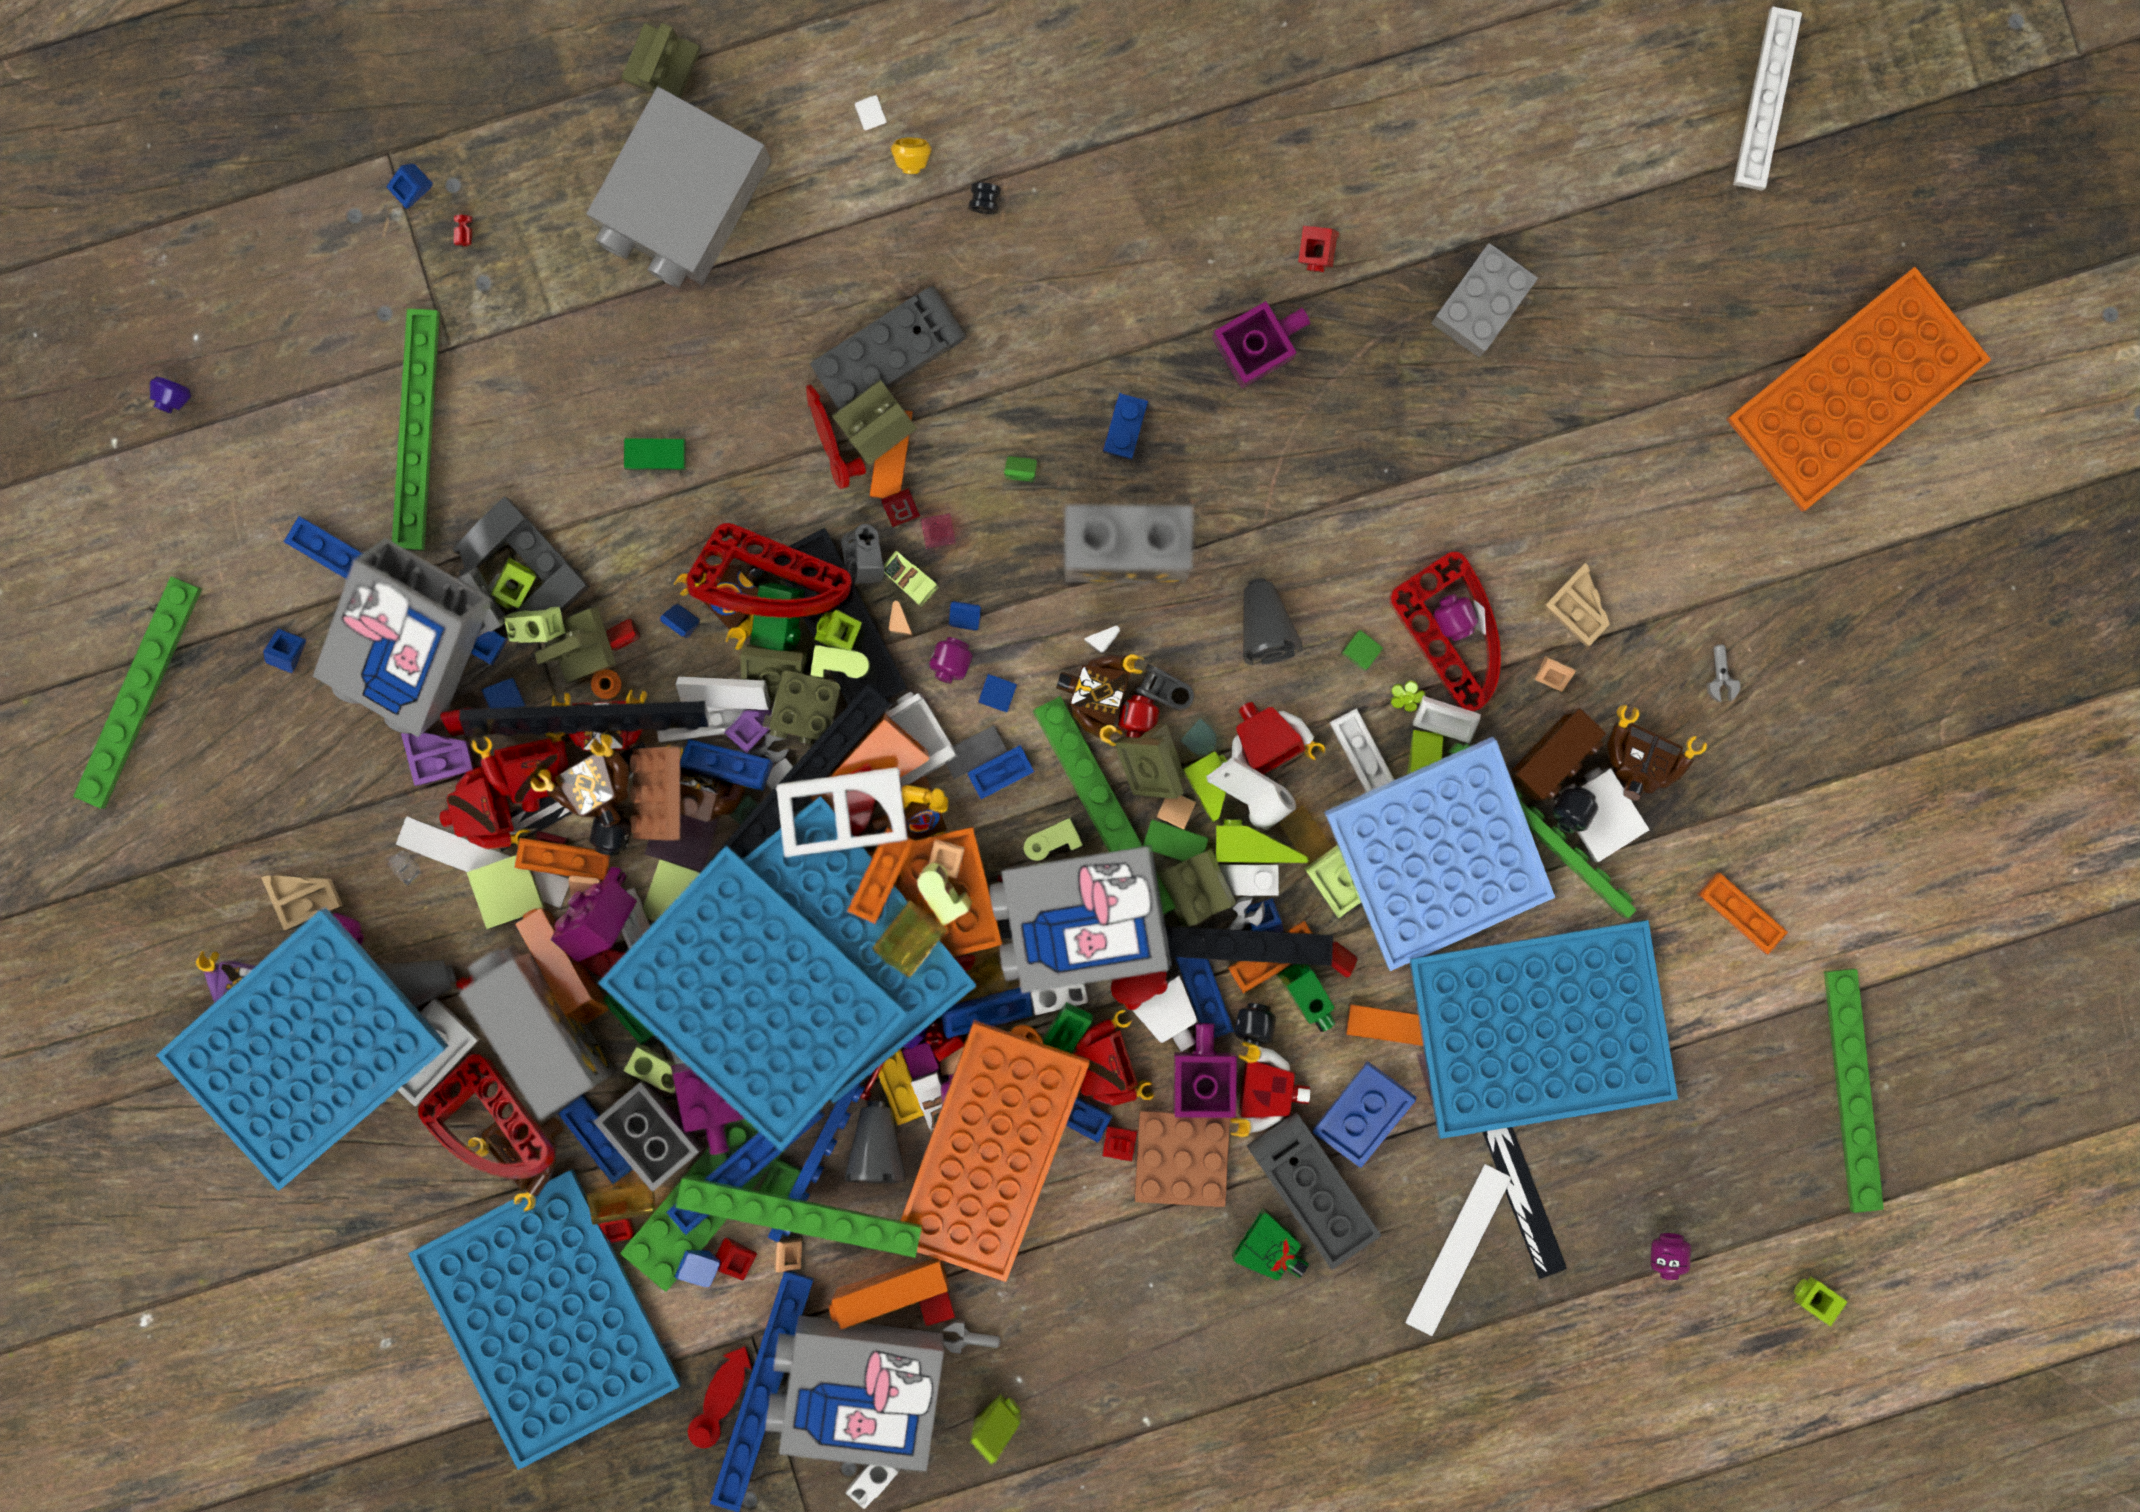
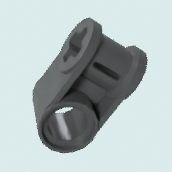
(862, 557)
(1163, 688)

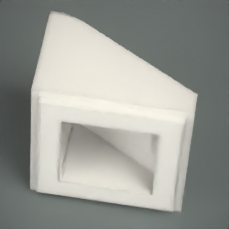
(1103, 639)

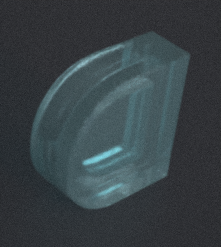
(1200, 738)

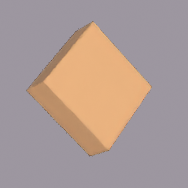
(948, 856)

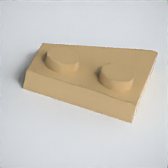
(1579, 607)
(300, 897)

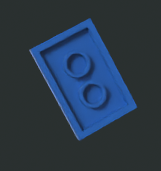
(1364, 1114)

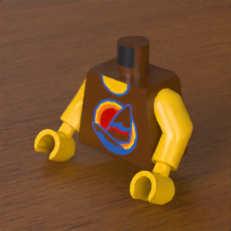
(736, 581)
(921, 811)

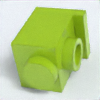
(513, 597)
(831, 628)
(1827, 1305)

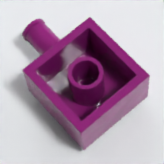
(1258, 342)
(594, 917)
(1204, 1079)
(702, 1107)

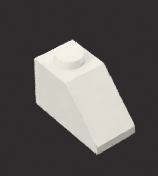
(1251, 879)

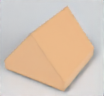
(1554, 674)
(788, 1254)

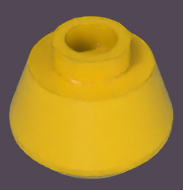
(911, 154)

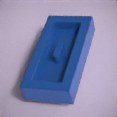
(1125, 426)
(1000, 772)

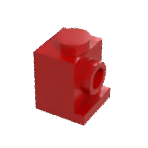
(1313, 238)

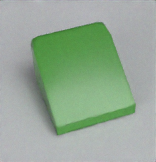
(1020, 469)
(1362, 650)

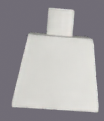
(1169, 1015)

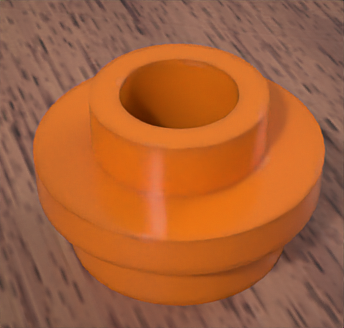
(614, 689)

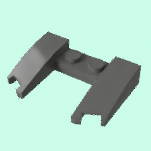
(508, 524)

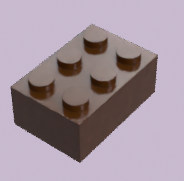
(1557, 755)

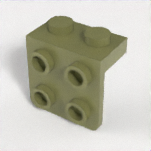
(802, 707)

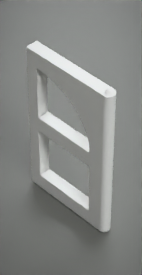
(880, 784)

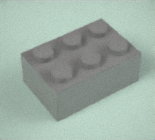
(1484, 300)
(648, 1134)

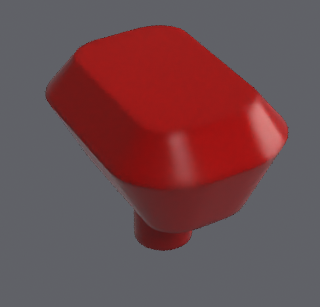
(463, 982)

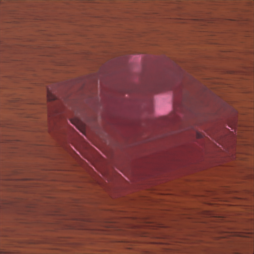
(938, 531)

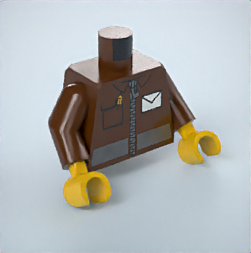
(1645, 758)

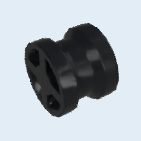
(984, 198)

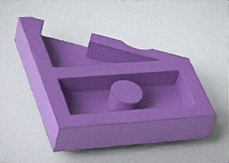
(436, 757)

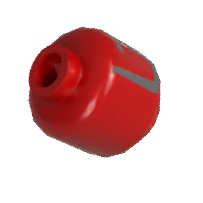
(1138, 716)

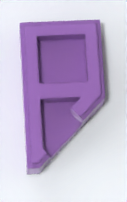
(748, 728)

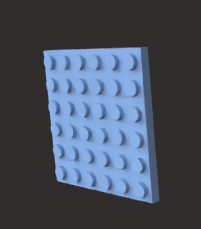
(1440, 853)

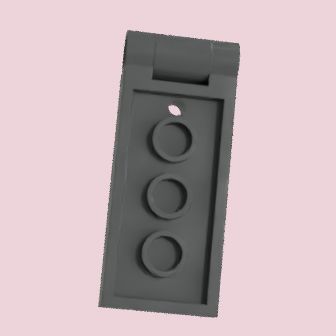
(889, 347)
(1314, 1190)

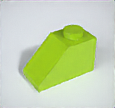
(1208, 794)

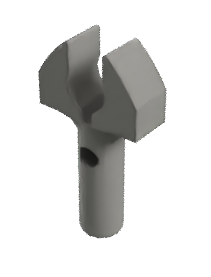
(1722, 676)
(763, 749)
(1243, 917)
(968, 1338)

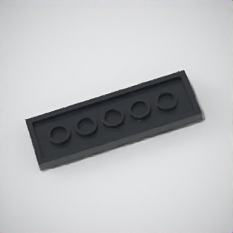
(883, 672)

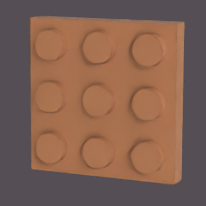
(655, 793)
(1181, 1159)

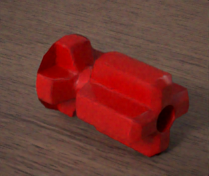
(462, 233)
(935, 1033)

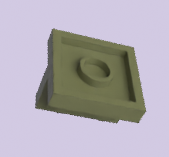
(661, 60)
(874, 422)
(581, 649)
(768, 664)
(1151, 763)
(1197, 888)

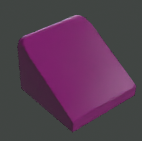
(921, 1060)

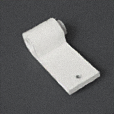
(1265, 798)

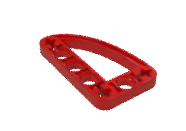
(783, 608)
(1433, 632)
(474, 1083)

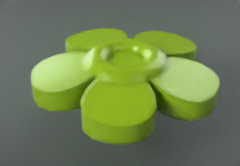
(1406, 696)

